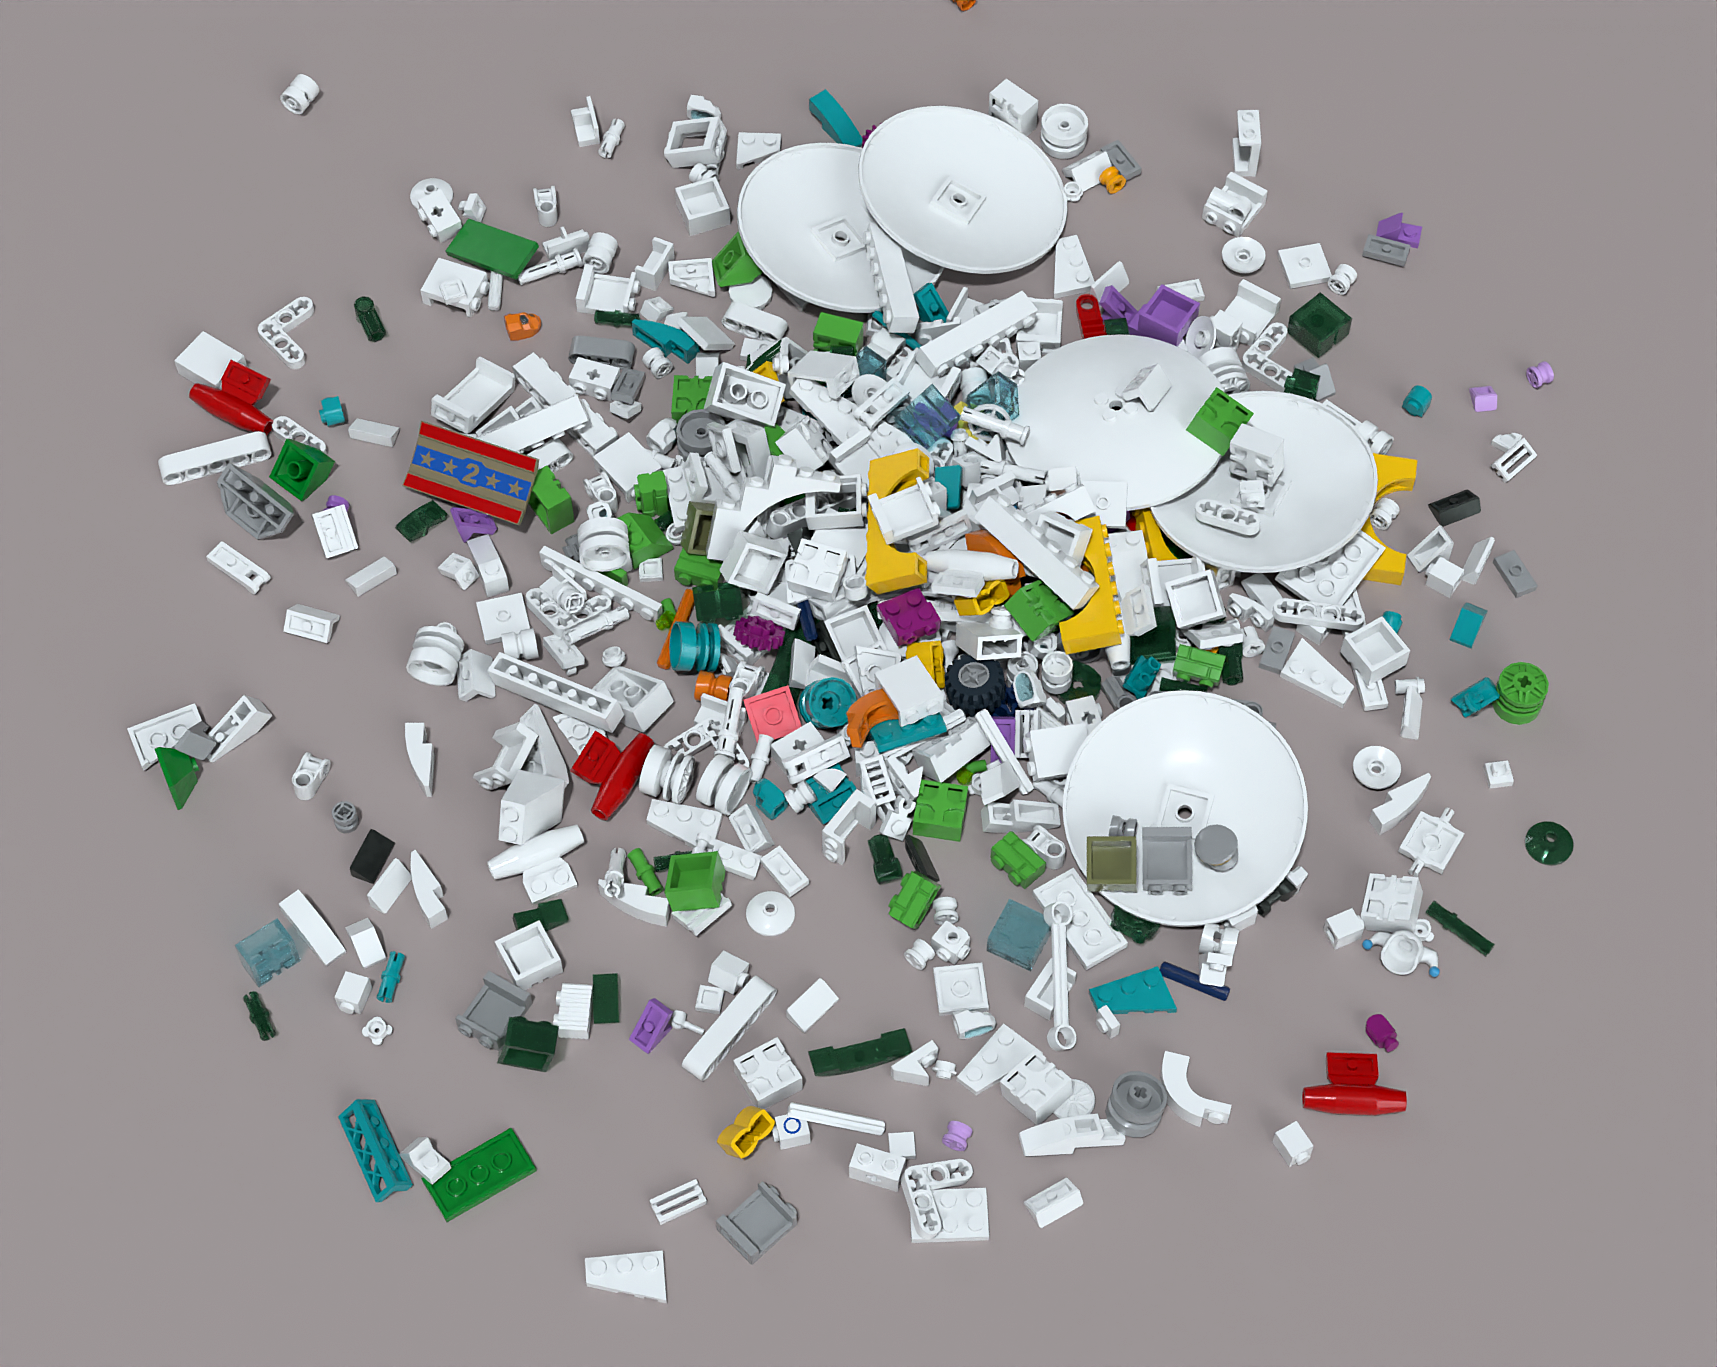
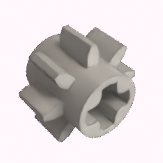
(572, 547)

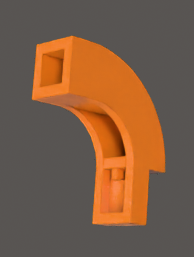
(984, 541)
(868, 712)

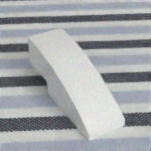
(510, 415)
(420, 755)
(1398, 804)
(1019, 816)
(427, 892)
(635, 901)
(312, 928)

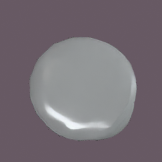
(1217, 847)

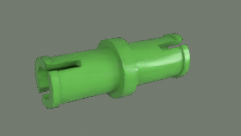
(645, 872)

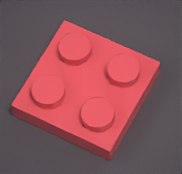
(773, 713)

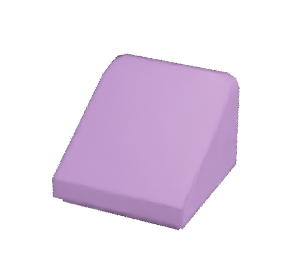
(1483, 398)

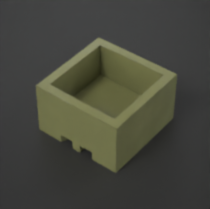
(697, 527)
(1111, 863)

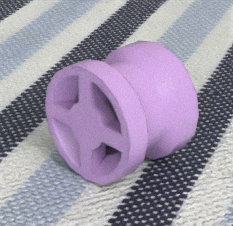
(1541, 374)
(957, 1135)

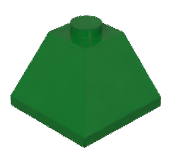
(301, 469)
(178, 772)

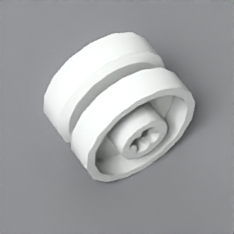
(1064, 131)
(603, 544)
(723, 784)

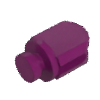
(1381, 1032)

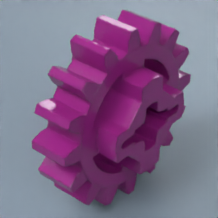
(758, 633)

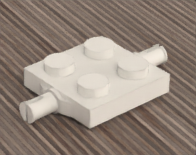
(1431, 842)

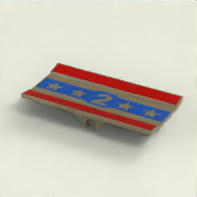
(472, 473)

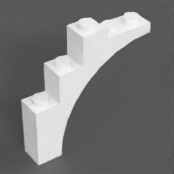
(757, 495)
(825, 610)

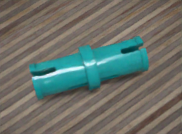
(390, 977)

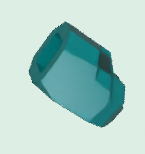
(769, 798)

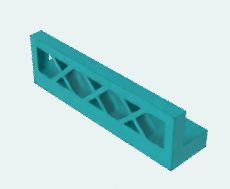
(379, 1145)

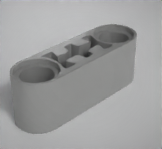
(602, 350)

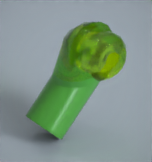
(666, 619)
(966, 772)

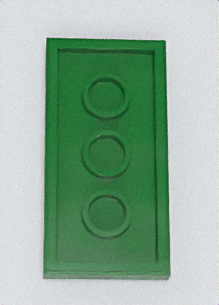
(492, 248)
(480, 1174)

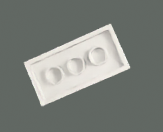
(1089, 929)

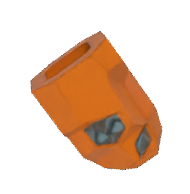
(522, 325)

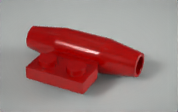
(235, 401)
(615, 771)
(1353, 1088)

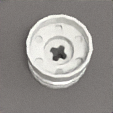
(1227, 368)
(435, 656)
(671, 776)

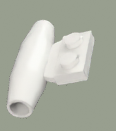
(966, 570)
(1137, 619)
(540, 862)

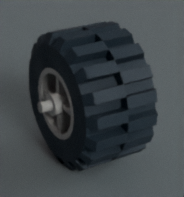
(974, 684)

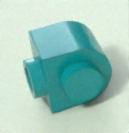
(1417, 401)
(332, 411)

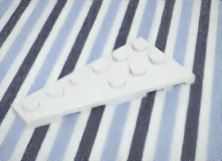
(838, 416)

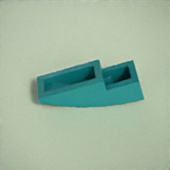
(834, 119)
(666, 338)

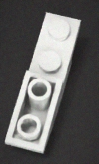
(1068, 1133)

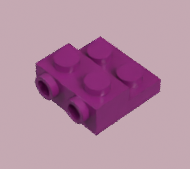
(909, 617)

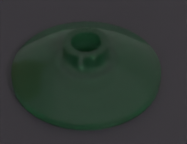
(1546, 851)

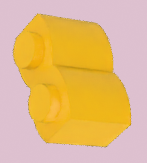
(991, 594)
(931, 656)
(743, 1135)

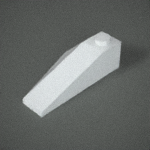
(544, 755)

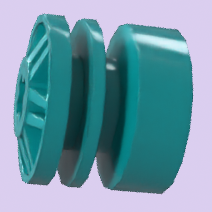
(694, 647)
(838, 697)

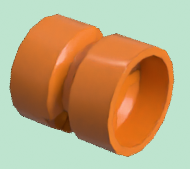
(713, 686)

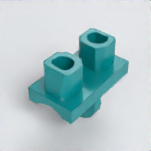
(1141, 676)
(1476, 696)

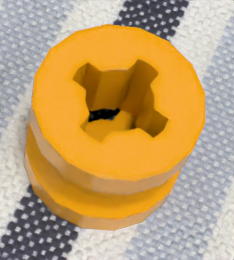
(1112, 179)

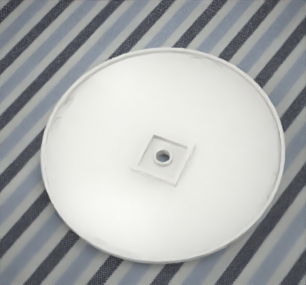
(945, 153)
(790, 224)
(1071, 421)
(1307, 511)
(1197, 756)

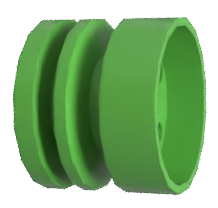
(1521, 693)

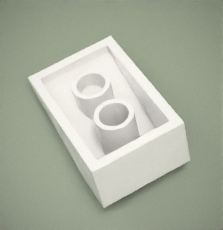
(744, 395)
(1128, 553)
(638, 694)

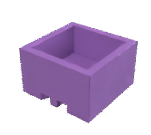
(1168, 315)

